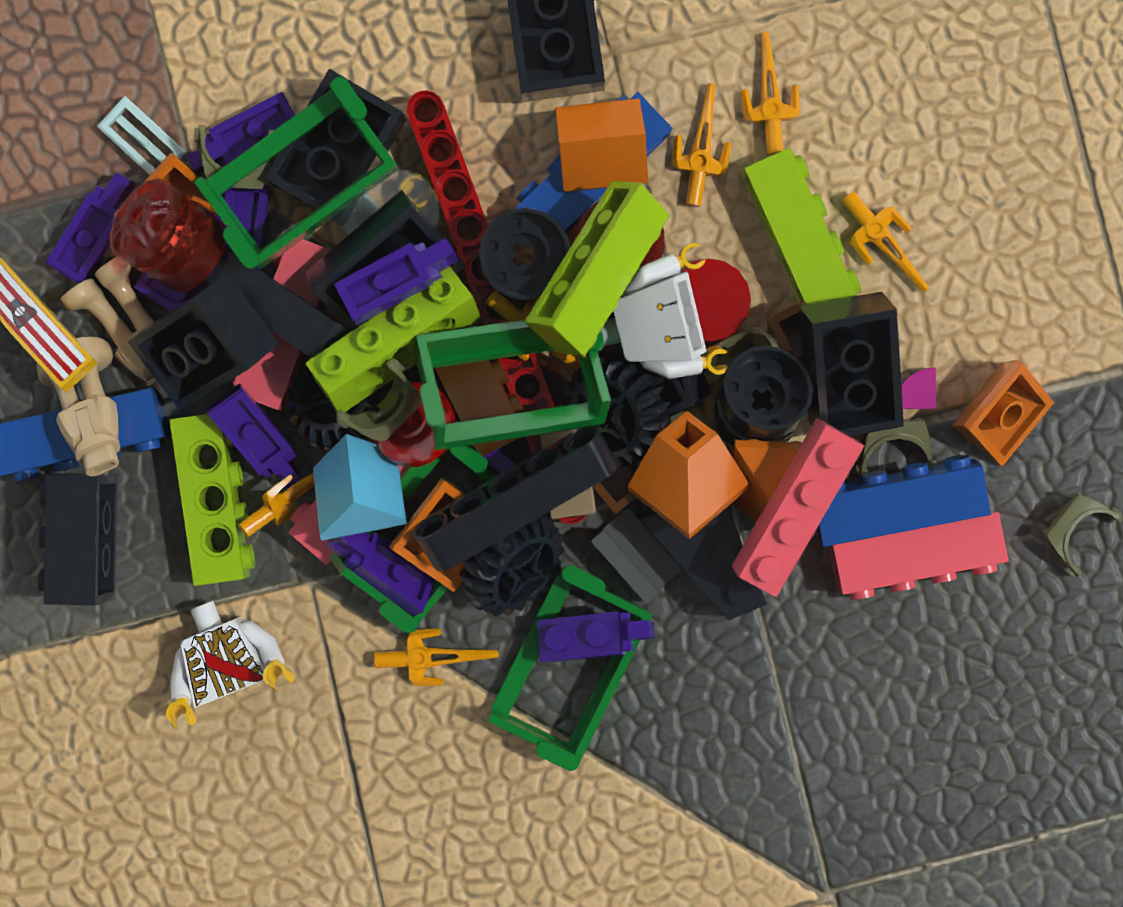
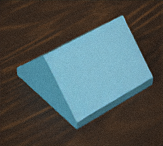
(357, 490)

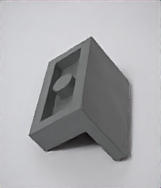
(636, 555)

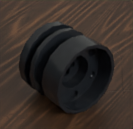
(524, 228)
(765, 378)

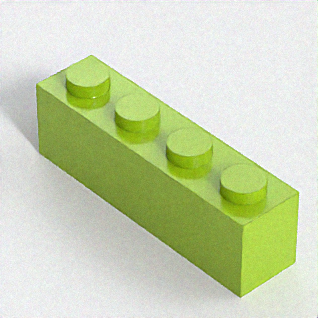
(798, 230)
(598, 268)

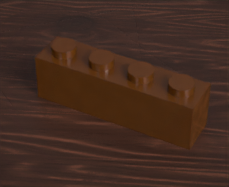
(479, 394)

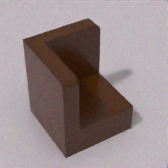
(787, 329)
(615, 489)

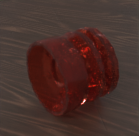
(167, 235)

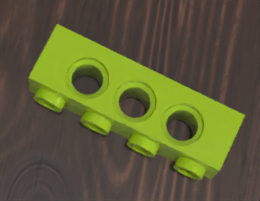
(357, 362)
(200, 521)

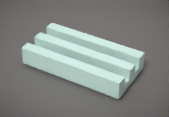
(115, 115)

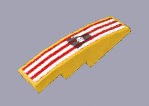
(41, 331)

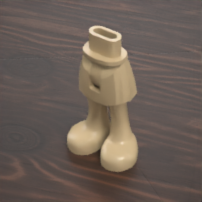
(90, 297)
(93, 423)

